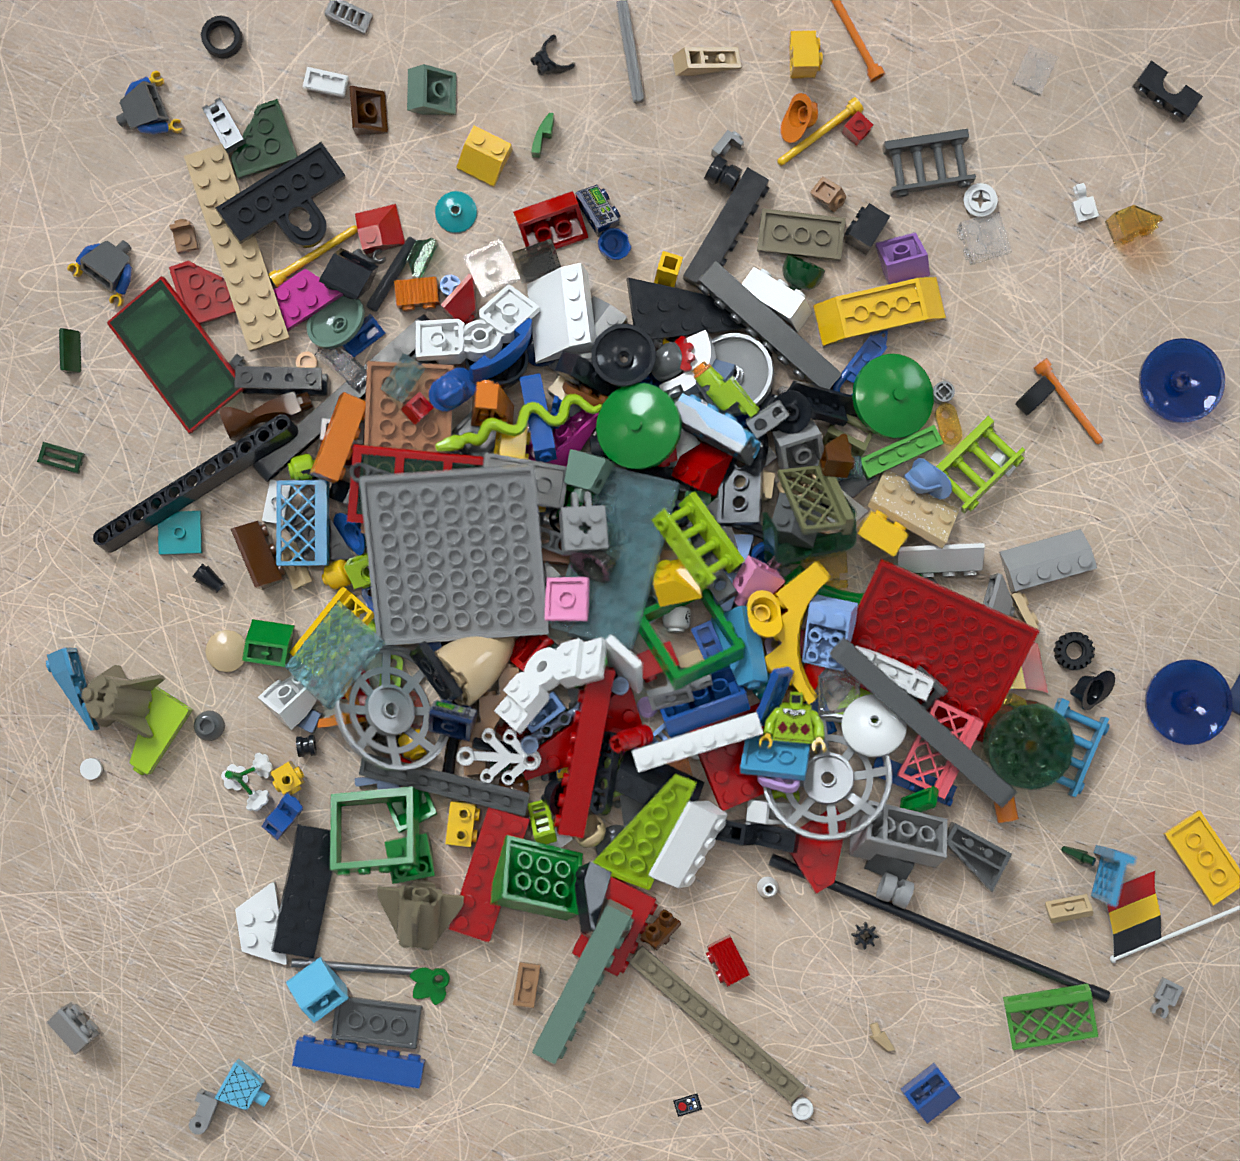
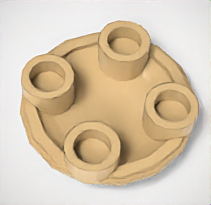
(225, 650)

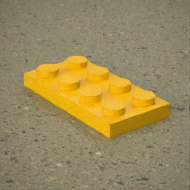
(1205, 857)

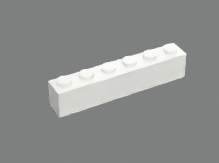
(697, 741)

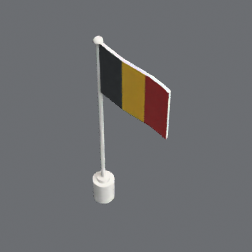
(1138, 918)

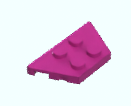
(303, 297)

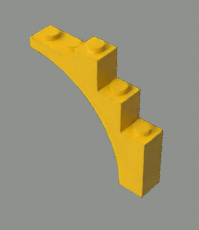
(796, 599)

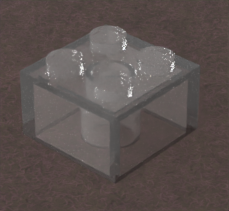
(491, 268)

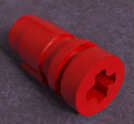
(632, 738)

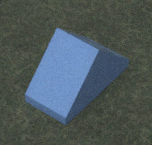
(549, 711)

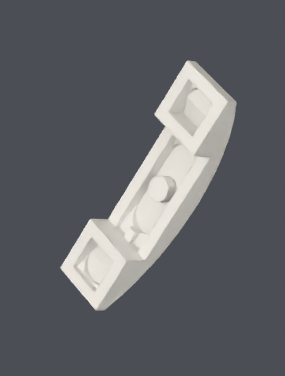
(905, 676)

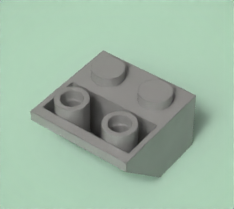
(73, 1027)

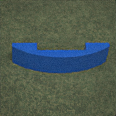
(487, 368)

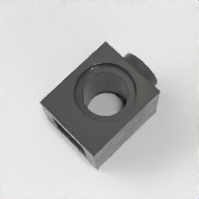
(725, 594)

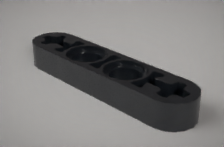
(601, 773)

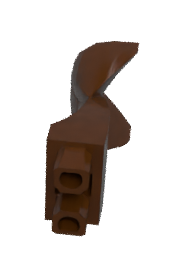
(239, 422)

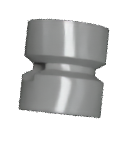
(897, 891)

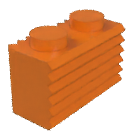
(417, 293)

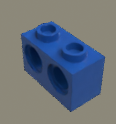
(707, 639)

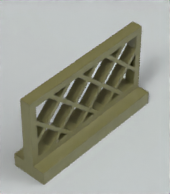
(832, 496)

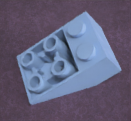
(827, 624)

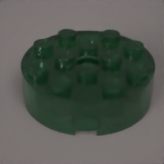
(1008, 735)

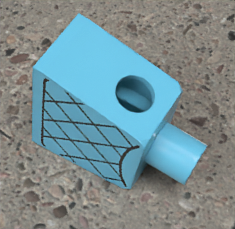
(242, 1087)

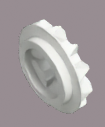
(987, 194)

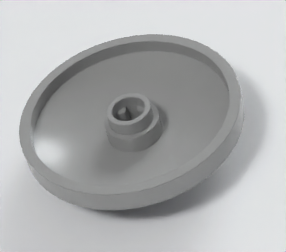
(753, 367)

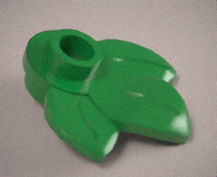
(428, 986)

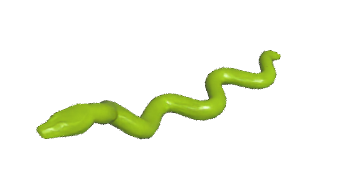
(457, 442)

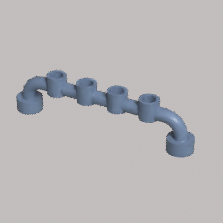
(529, 743)

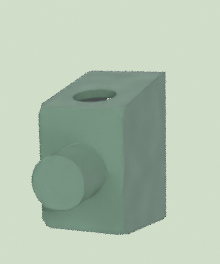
(586, 473)

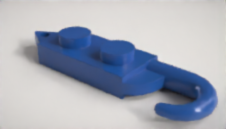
(872, 348)

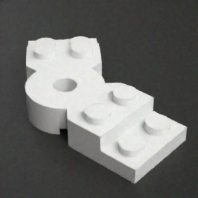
(453, 341)
(569, 664)

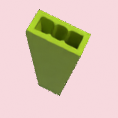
(165, 721)

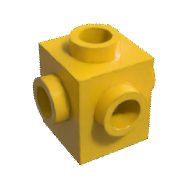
(280, 778)

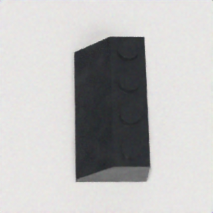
(647, 783)

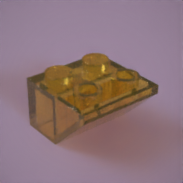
(1131, 222)

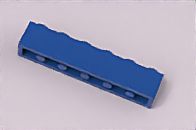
(358, 1062)

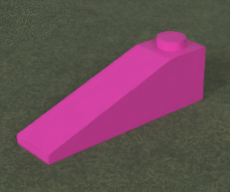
(569, 436)

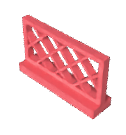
(949, 771)

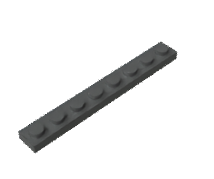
(450, 786)

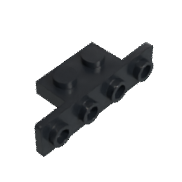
(826, 403)

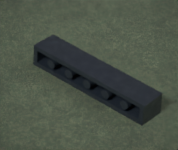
(728, 224)

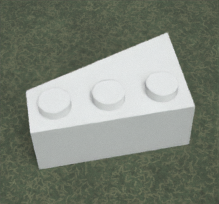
(778, 297)

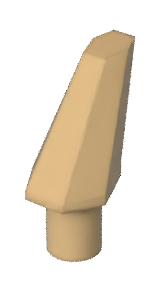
(880, 1037)

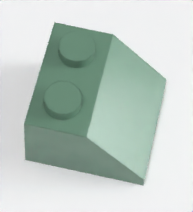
(431, 91)

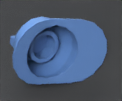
(928, 479)

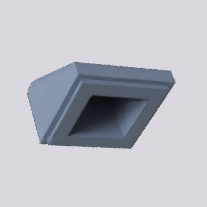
(724, 368)
(309, 723)

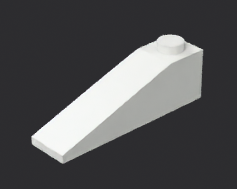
(288, 701)

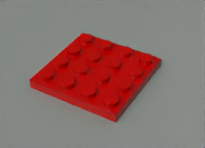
(723, 770)

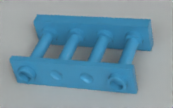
(1101, 728)

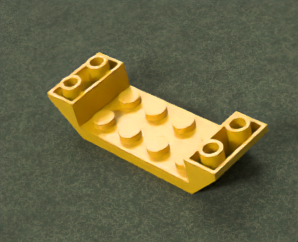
(878, 309)

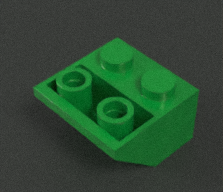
(268, 643)
(398, 848)

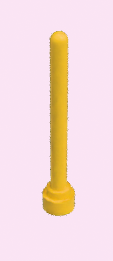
(851, 109)
(279, 276)

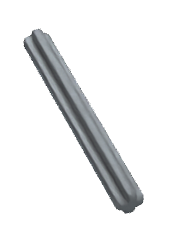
(630, 51)

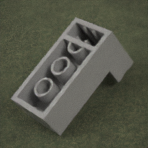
(900, 835)

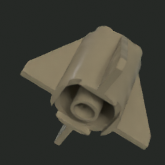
(120, 699)
(419, 912)

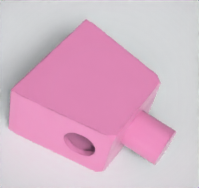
(755, 577)

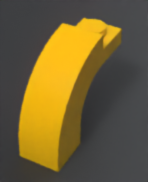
(668, 269)

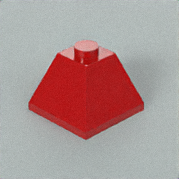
(379, 229)
(462, 301)

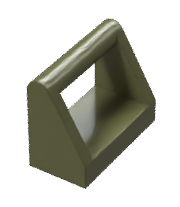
(858, 446)

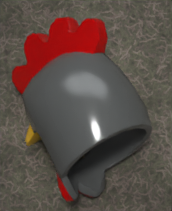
(673, 359)

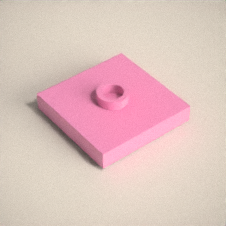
(567, 598)

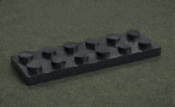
(304, 893)

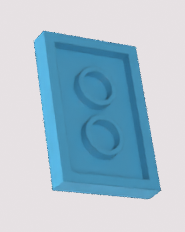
(781, 761)

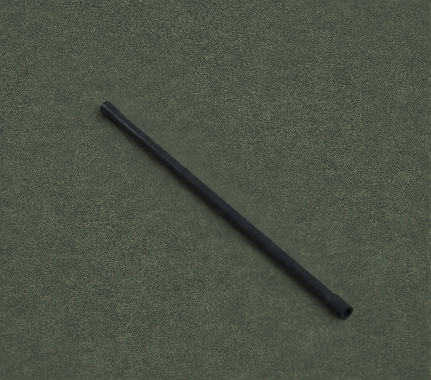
(1097, 992)

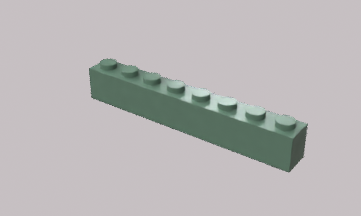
(582, 982)

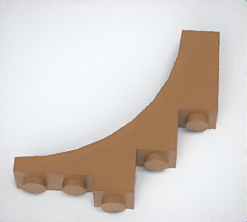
(489, 717)

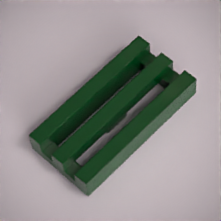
(78, 462)

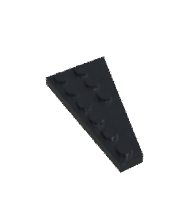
(675, 312)

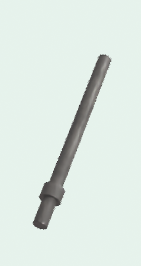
(357, 967)

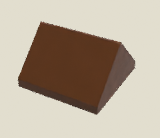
(368, 111)

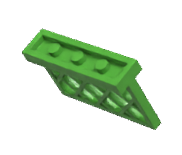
(1044, 1000)

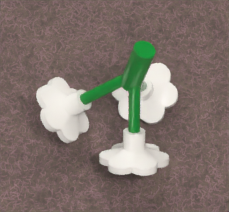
(237, 777)

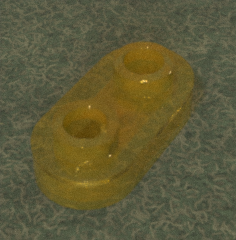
(948, 424)

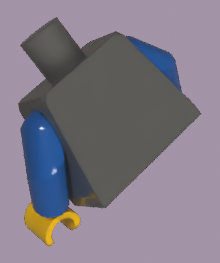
(144, 107)
(106, 265)

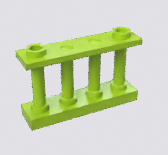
(970, 445)
(710, 531)

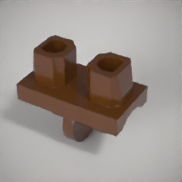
(660, 930)

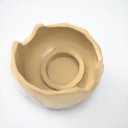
(594, 832)

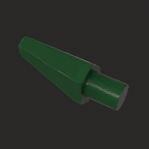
(1079, 855)

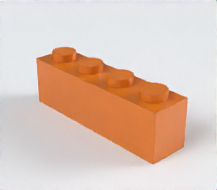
(339, 438)

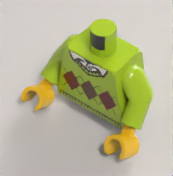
(794, 724)

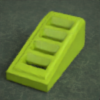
(546, 834)

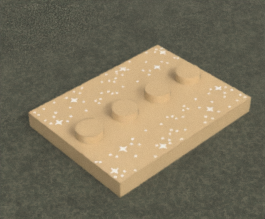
(918, 512)

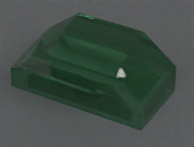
(421, 256)

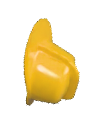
(764, 613)

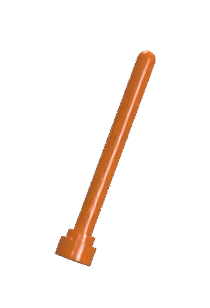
(875, 71)
(1044, 368)

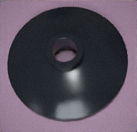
(803, 414)

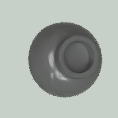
(209, 725)

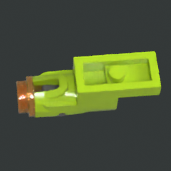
(722, 393)

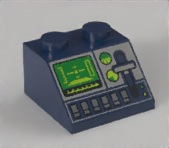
(597, 209)
(452, 720)

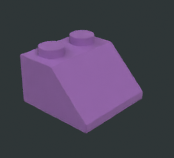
(903, 258)

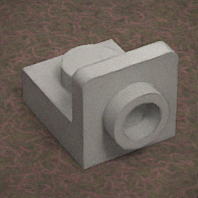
(723, 145)

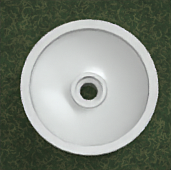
(868, 737)

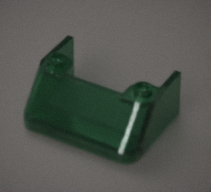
(788, 555)

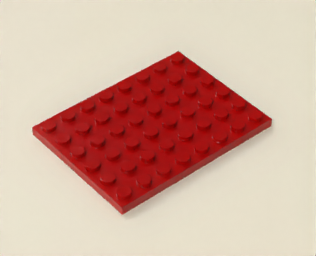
(948, 635)

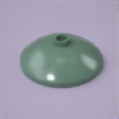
(336, 323)

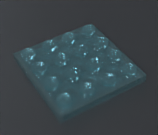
(334, 655)

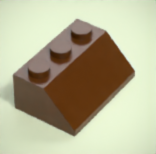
(258, 554)

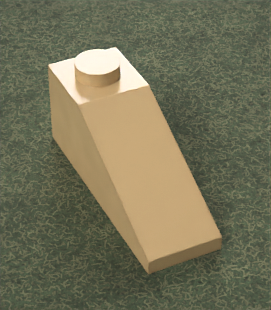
(705, 60)

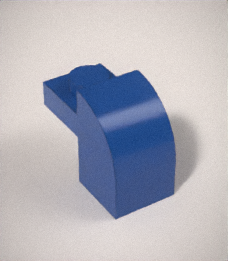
(282, 816)

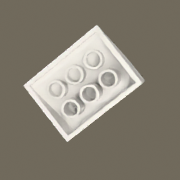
(564, 313)

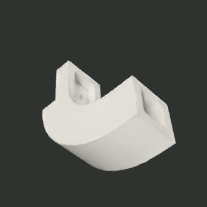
(703, 351)

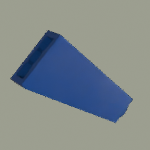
(540, 431)

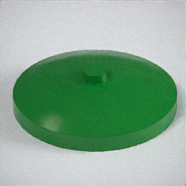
(893, 396)
(639, 426)

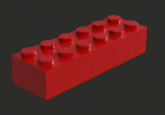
(477, 914)

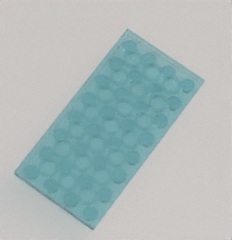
(636, 543)

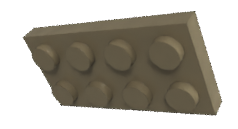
(801, 234)

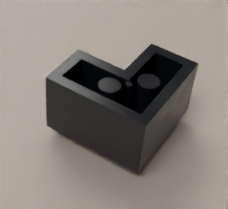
(864, 231)

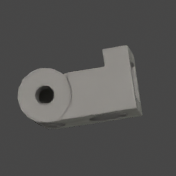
(767, 418)
(205, 1111)

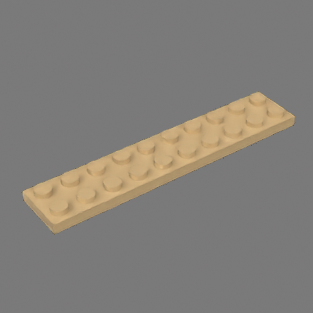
(240, 263)

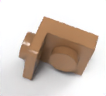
(829, 194)
(184, 236)

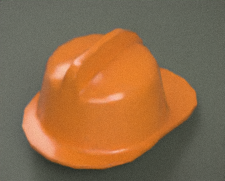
(799, 116)

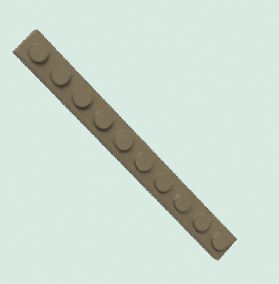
(717, 1024)

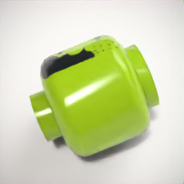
(300, 467)

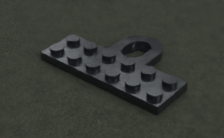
(281, 193)

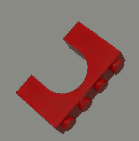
(641, 904)

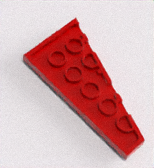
(620, 716)

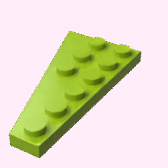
(642, 840)

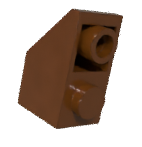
(837, 458)

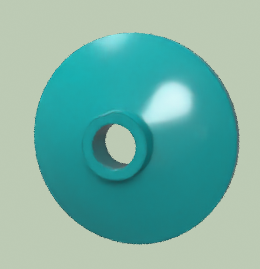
(456, 222)

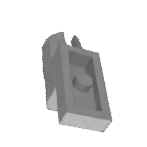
(668, 697)

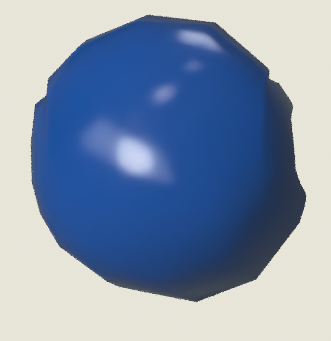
(614, 244)

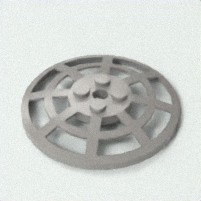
(388, 724)
(836, 791)

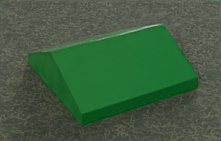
(399, 810)

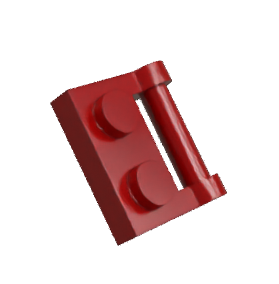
(524, 647)

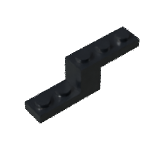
(752, 833)

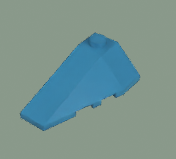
(70, 676)

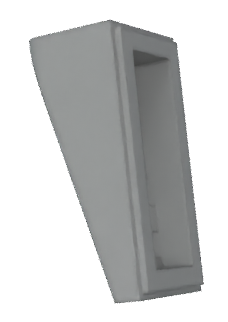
(345, 21)

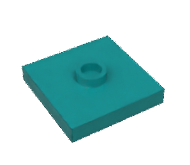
(180, 533)

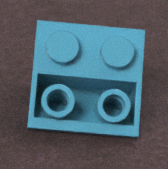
(317, 989)

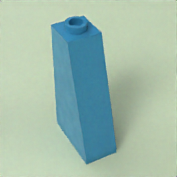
(751, 669)

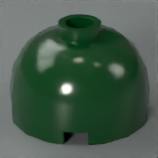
(801, 273)

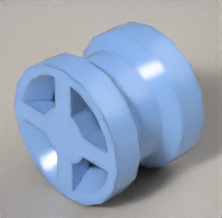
(448, 283)

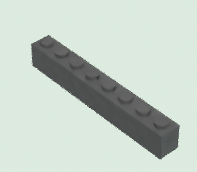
(767, 326)

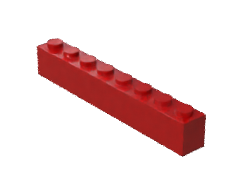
(584, 755)

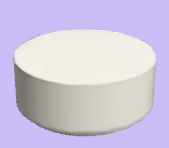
(91, 768)
(802, 1108)

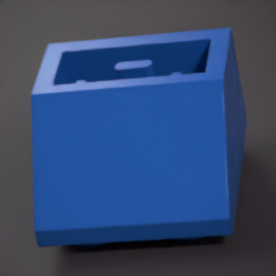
(930, 1093)

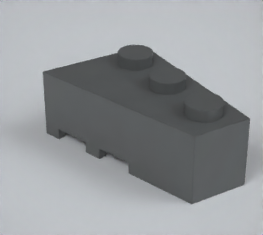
(978, 854)

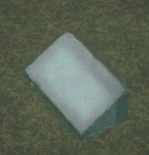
(403, 378)

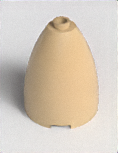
(475, 664)

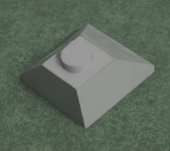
(998, 595)

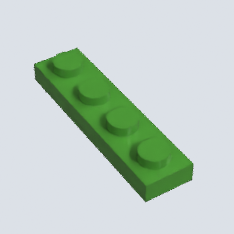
(901, 451)

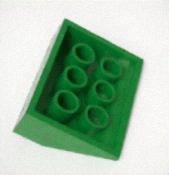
(536, 878)

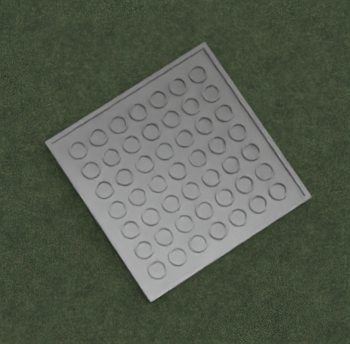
(455, 554)

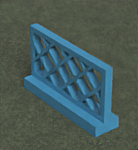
(321, 523)
(1110, 874)

